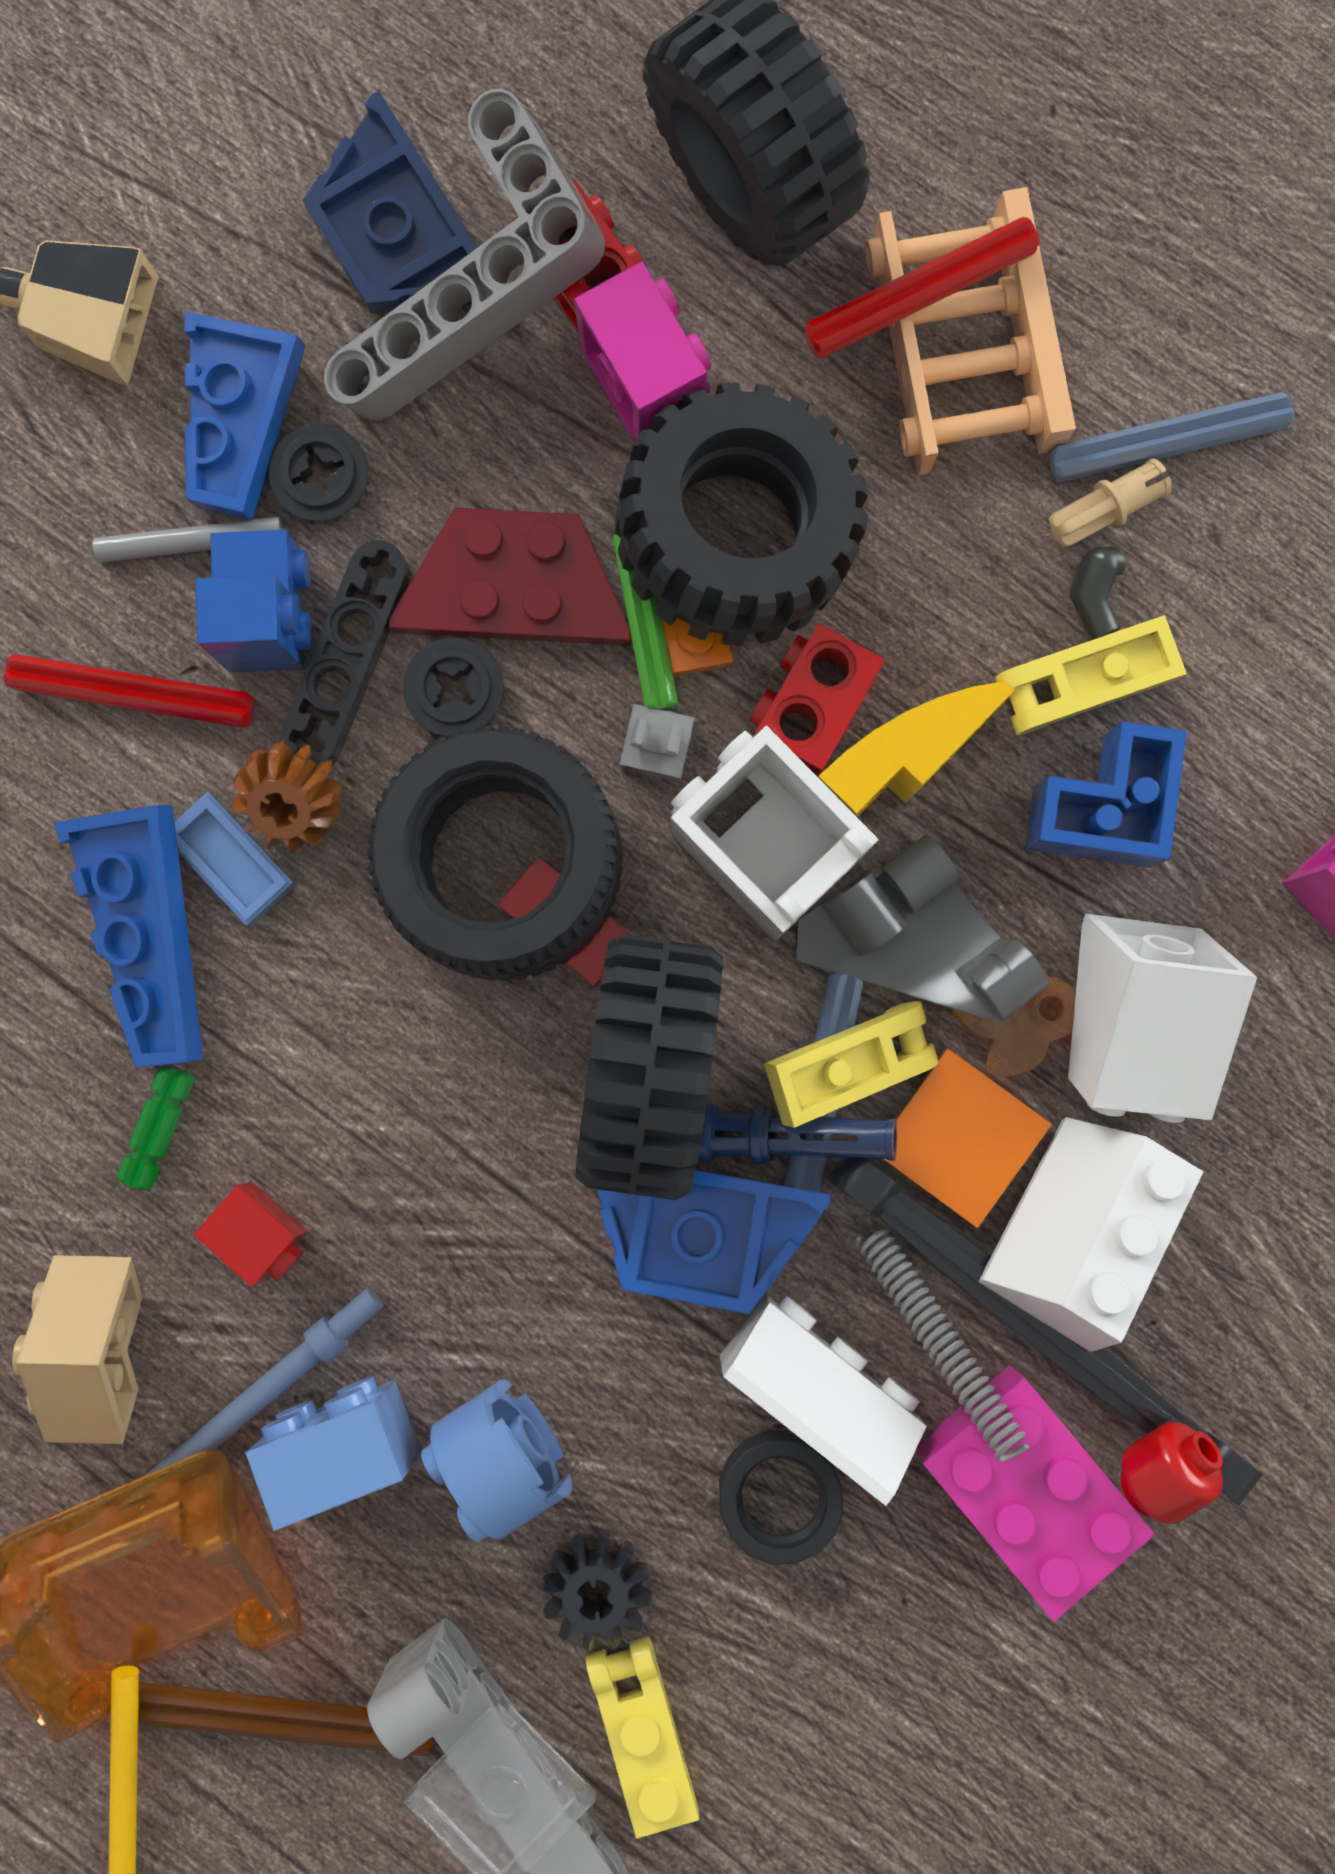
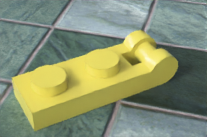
(1094, 674)
(850, 1065)
(643, 1739)

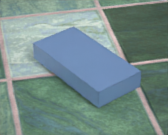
(230, 860)

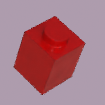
(253, 1235)

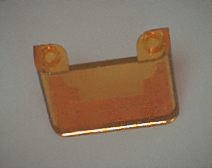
(133, 1582)

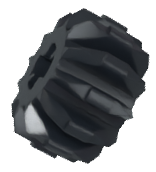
(597, 1616)

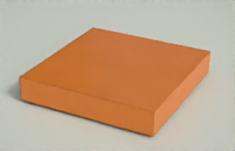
(964, 1137)

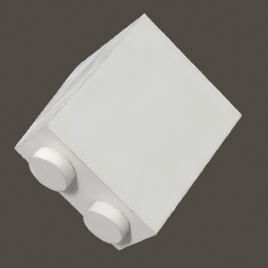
(1154, 1018)

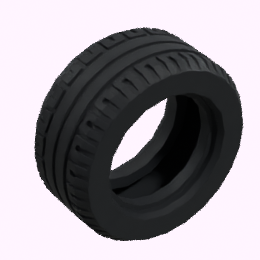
(440, 784)

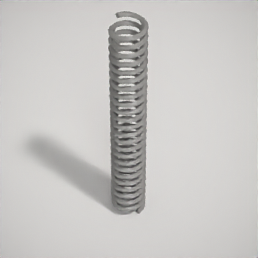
(894, 1261)

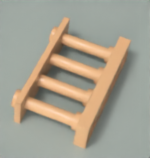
(1031, 352)

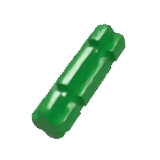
(155, 1128)

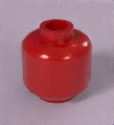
(1171, 1473)

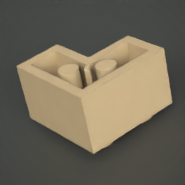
(77, 1350)

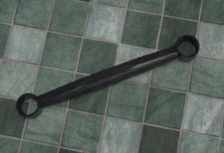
(964, 1263)

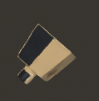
(84, 303)

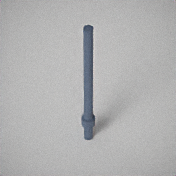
(321, 1342)

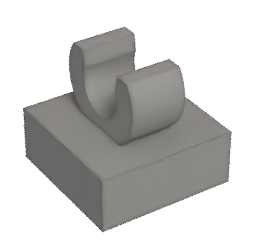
(657, 742)

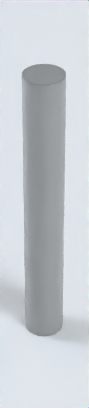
(172, 540)

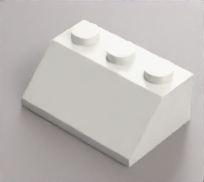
(1091, 1231)
(825, 1395)

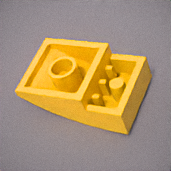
(911, 746)

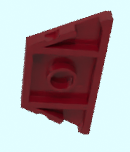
(512, 580)

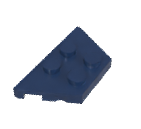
(385, 213)

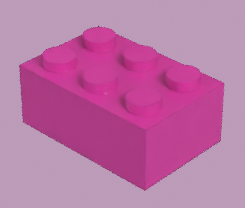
(1042, 1511)

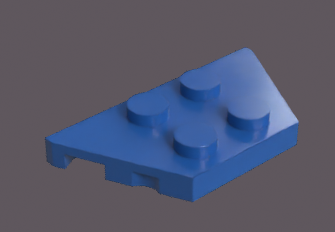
(713, 1245)

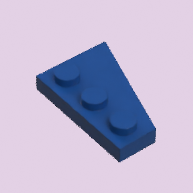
(238, 400)

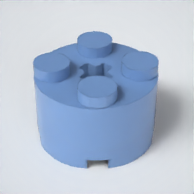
(496, 1462)

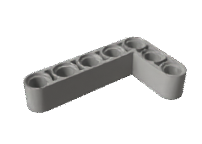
(479, 275)
(440, 1691)

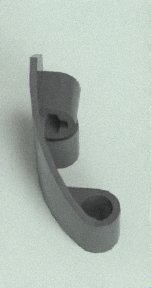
(920, 937)

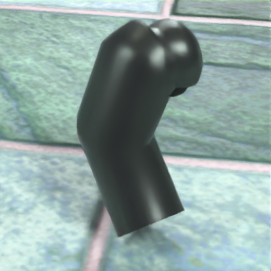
(1092, 586)

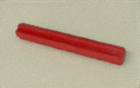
(921, 287)
(129, 690)

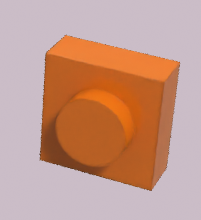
(692, 654)

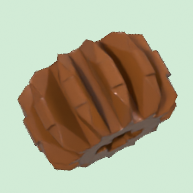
(287, 796)

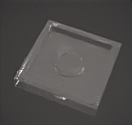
(500, 1795)

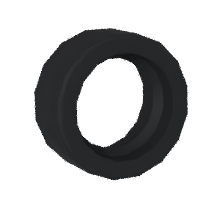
(783, 1547)

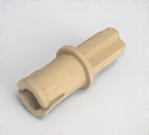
(1109, 504)

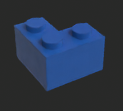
(253, 602)
(1123, 815)

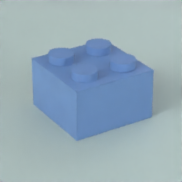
(333, 1453)

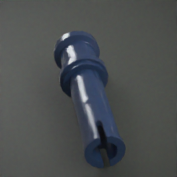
(760, 1141)

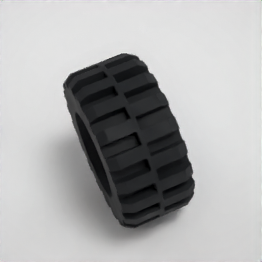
(757, 127)
(756, 440)
(649, 1067)

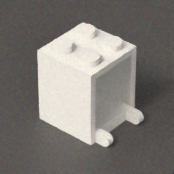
(784, 846)

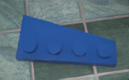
(137, 900)

